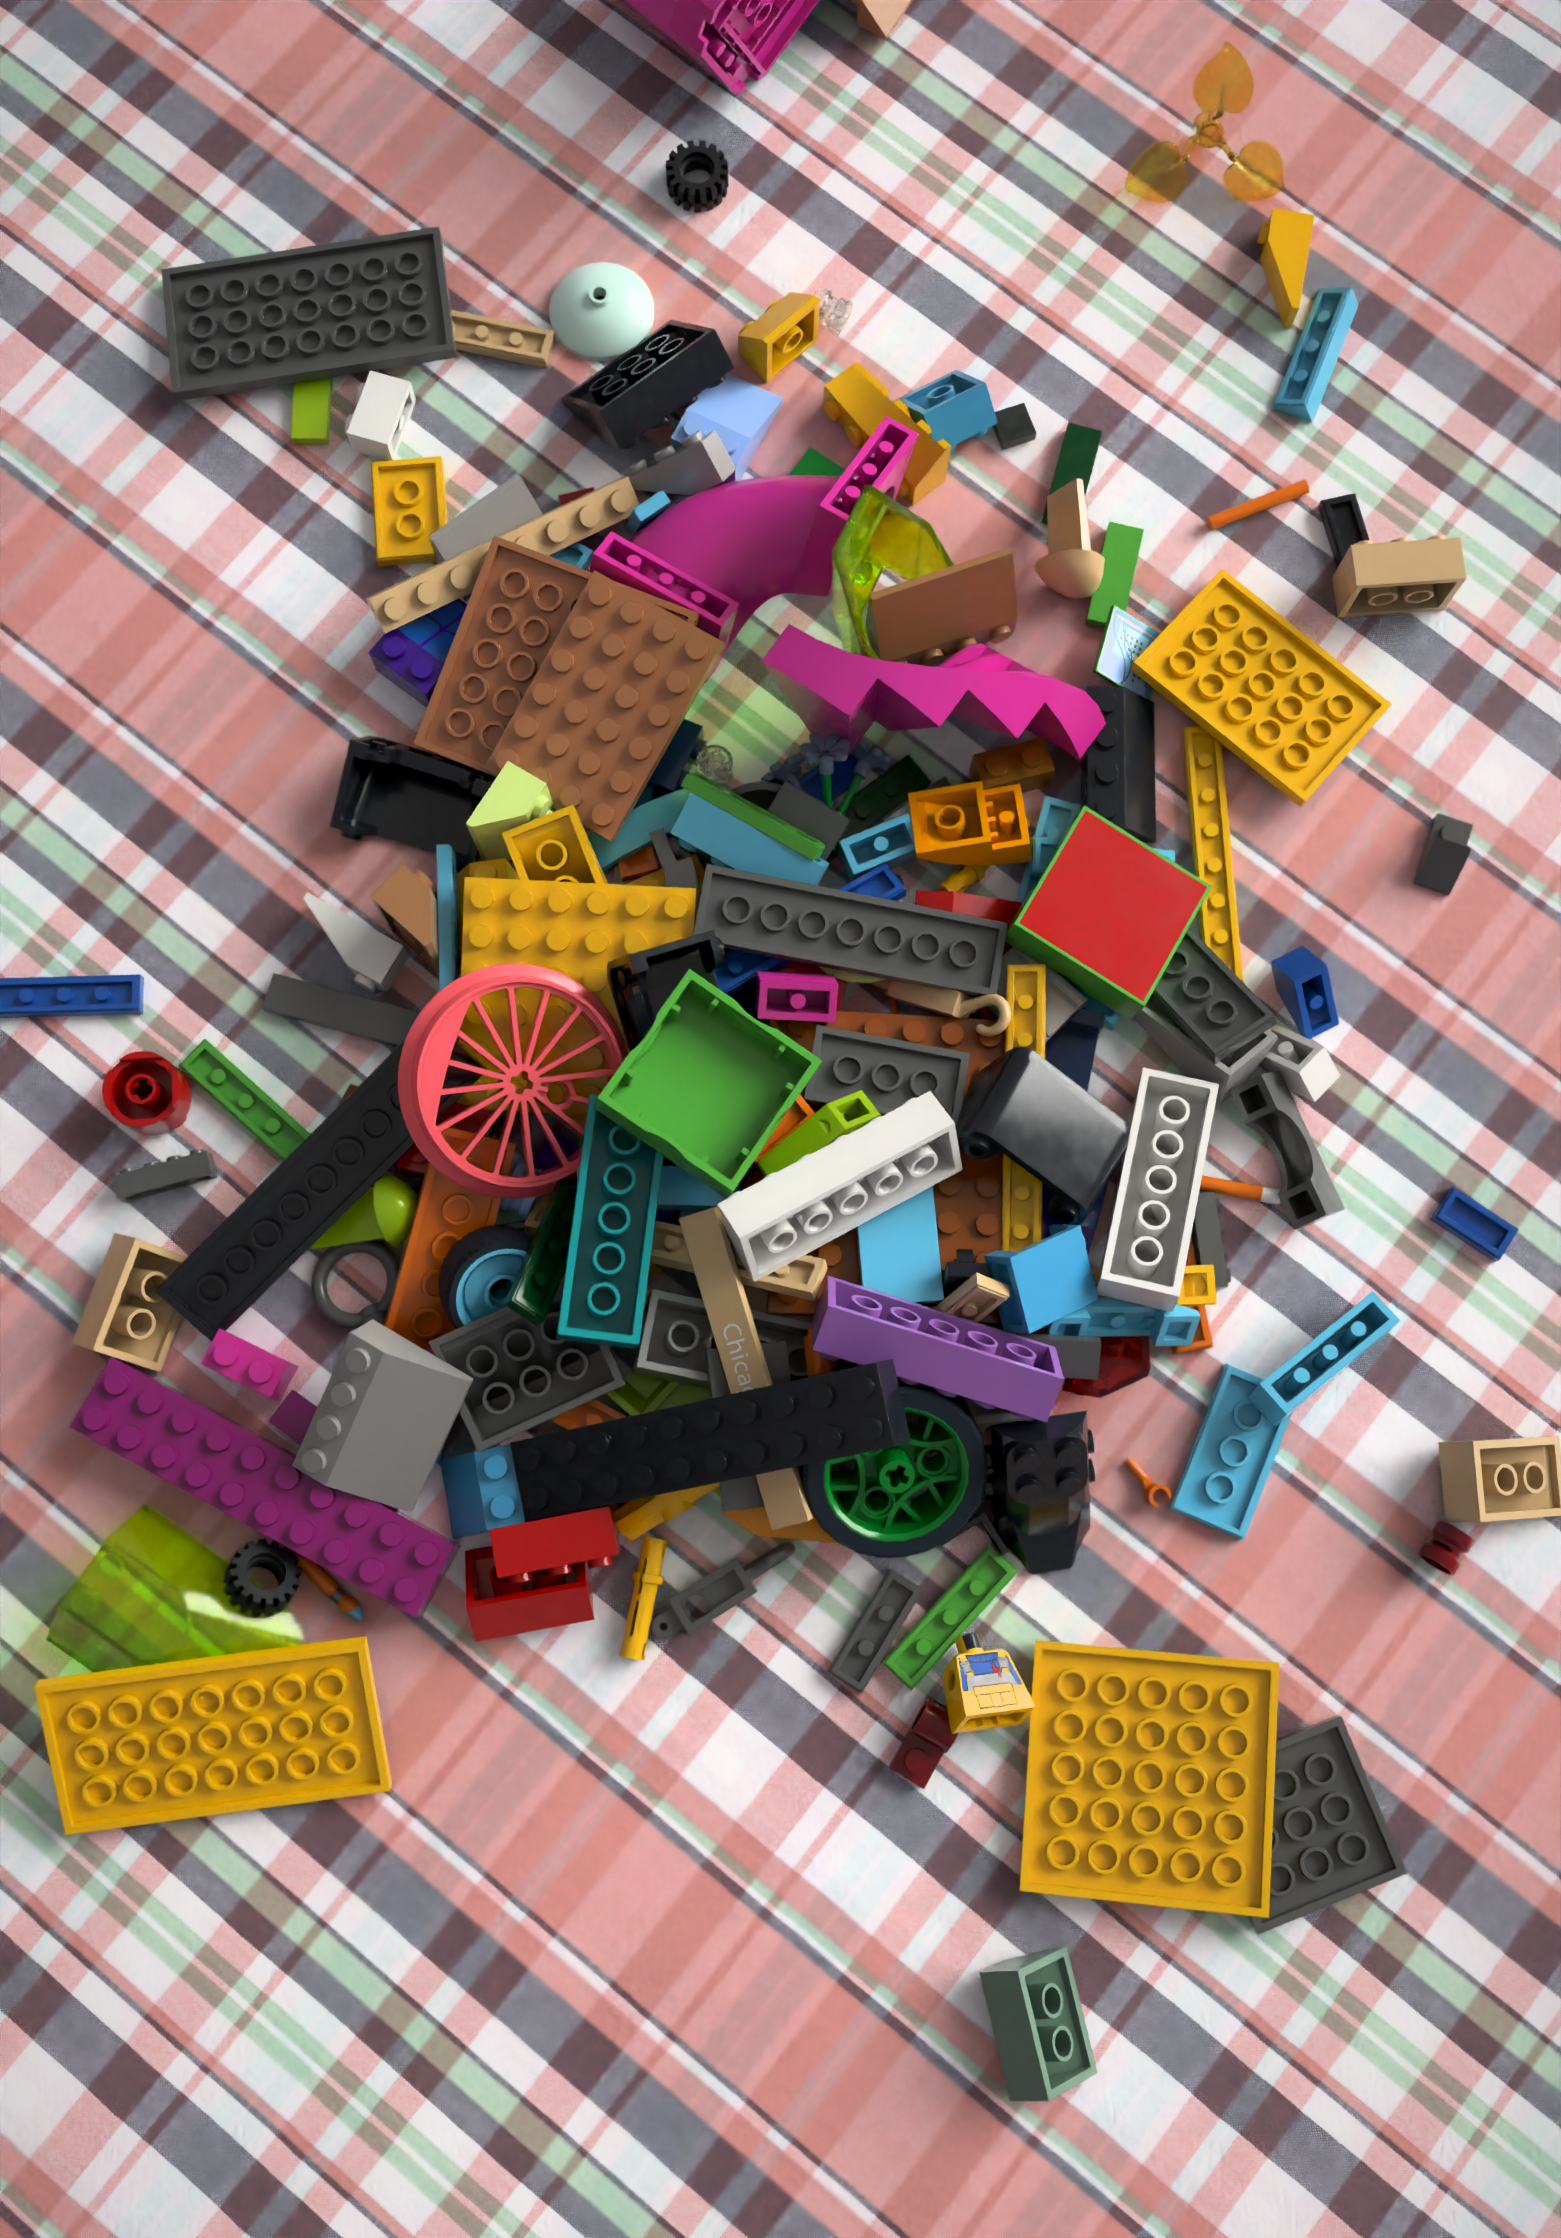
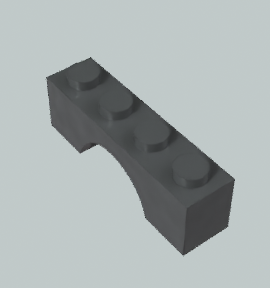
(1305, 1183)

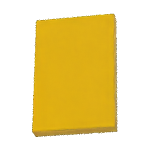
(407, 508)

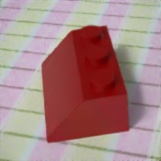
(555, 1544)
(526, 1606)

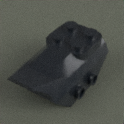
(1041, 1488)

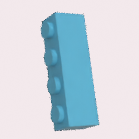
(740, 845)
(1323, 1358)

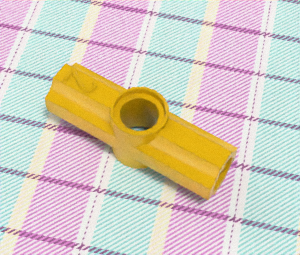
(646, 1513)

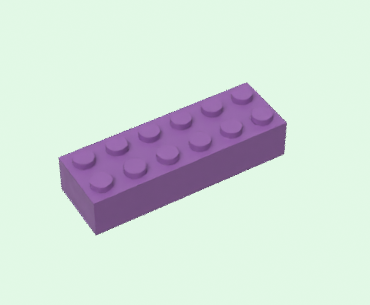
(937, 1349)

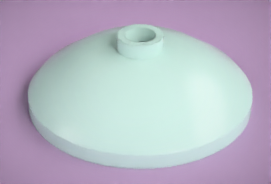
(606, 326)

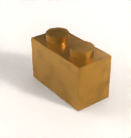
(1020, 763)

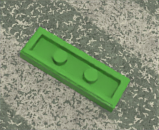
(1121, 555)

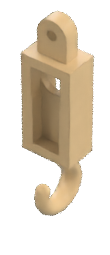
(949, 1003)

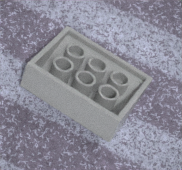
(382, 1418)

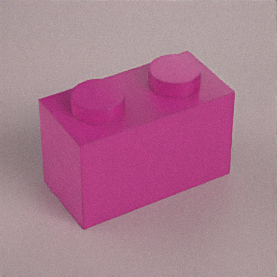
(796, 996)
(249, 1365)

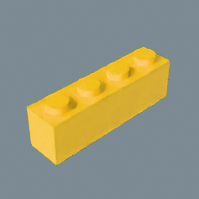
(861, 405)

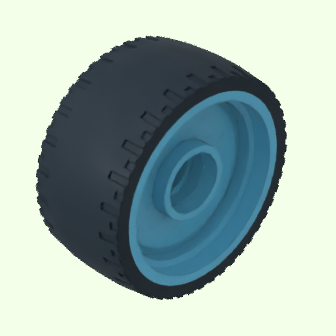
(477, 1264)

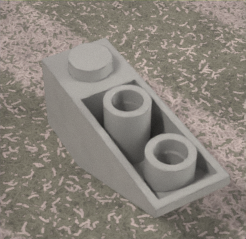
(686, 470)

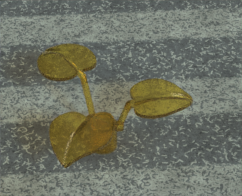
(1220, 86)

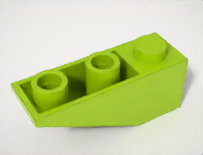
(820, 1130)

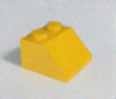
(780, 334)

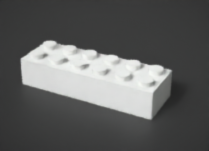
(841, 1185)
(1157, 1190)

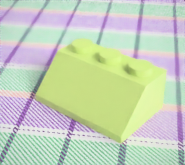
(508, 803)

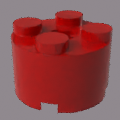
(132, 1079)

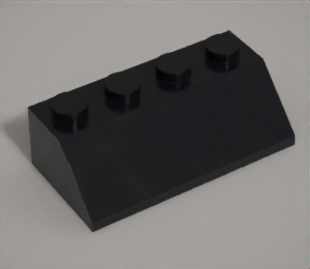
(1121, 763)

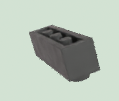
(164, 1176)
(1207, 1238)

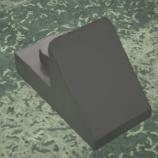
(1443, 854)

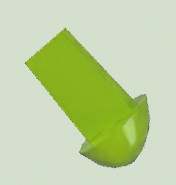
(378, 1214)

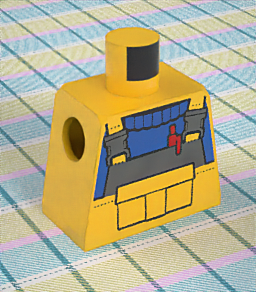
(983, 1688)

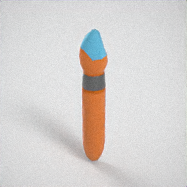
(346, 1604)

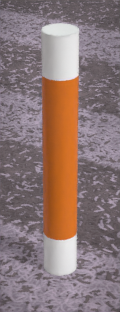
(1240, 1190)

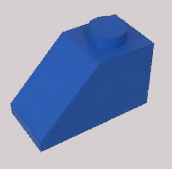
(1305, 991)

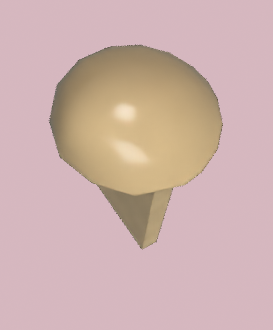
(1070, 563)

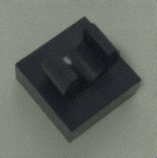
(961, 1270)

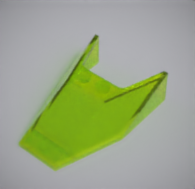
(876, 538)

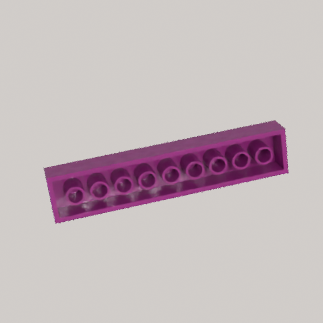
(262, 1489)

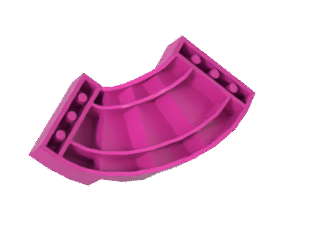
(979, 685)

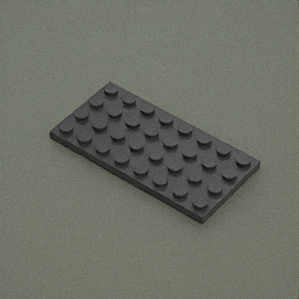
(308, 313)

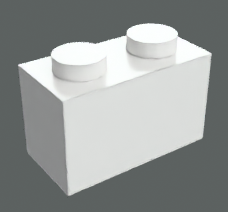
(380, 415)

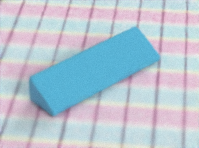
(1316, 353)

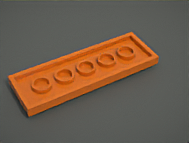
(440, 1220)

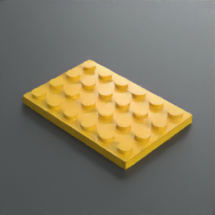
(1260, 687)

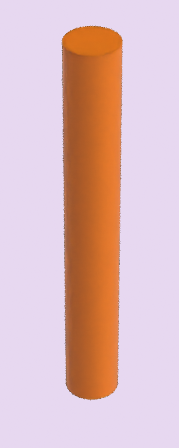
(1257, 505)

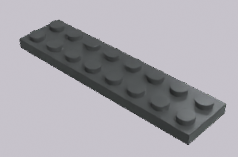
(851, 931)

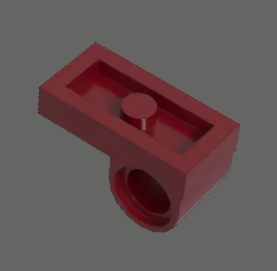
(924, 1743)

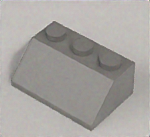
(490, 516)

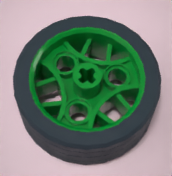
(892, 1521)

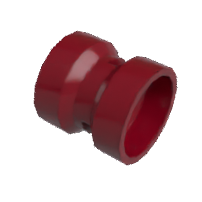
(1446, 1547)

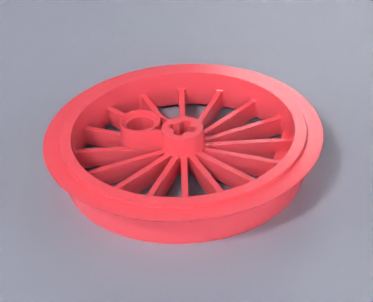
(428, 1054)

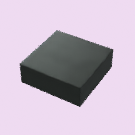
(1014, 426)

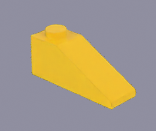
(1284, 258)

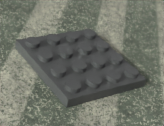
(1325, 1826)

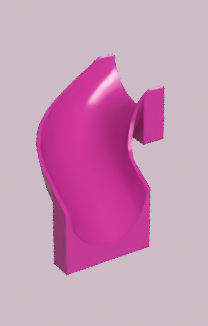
(752, 537)

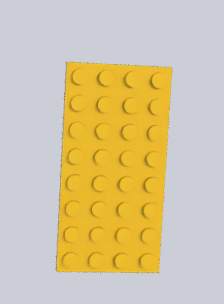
(214, 1735)

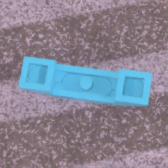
(635, 833)
(1121, 1318)

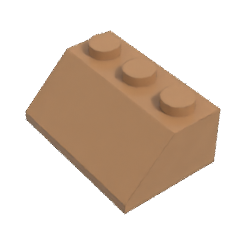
(411, 911)

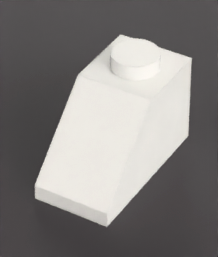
(1302, 1063)

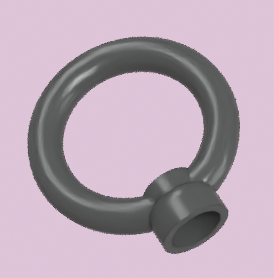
(374, 1311)

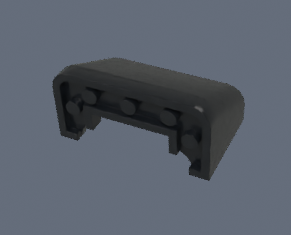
(408, 797)
(648, 978)
(1045, 1127)

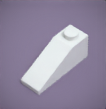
(368, 953)

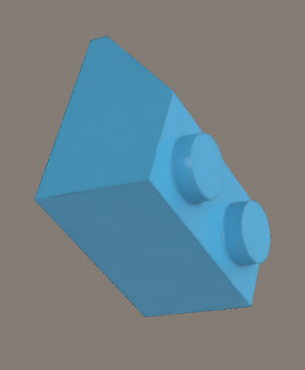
(953, 407)
(482, 1491)

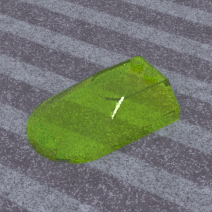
(159, 1600)

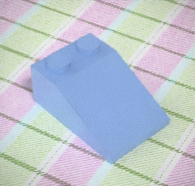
(737, 413)

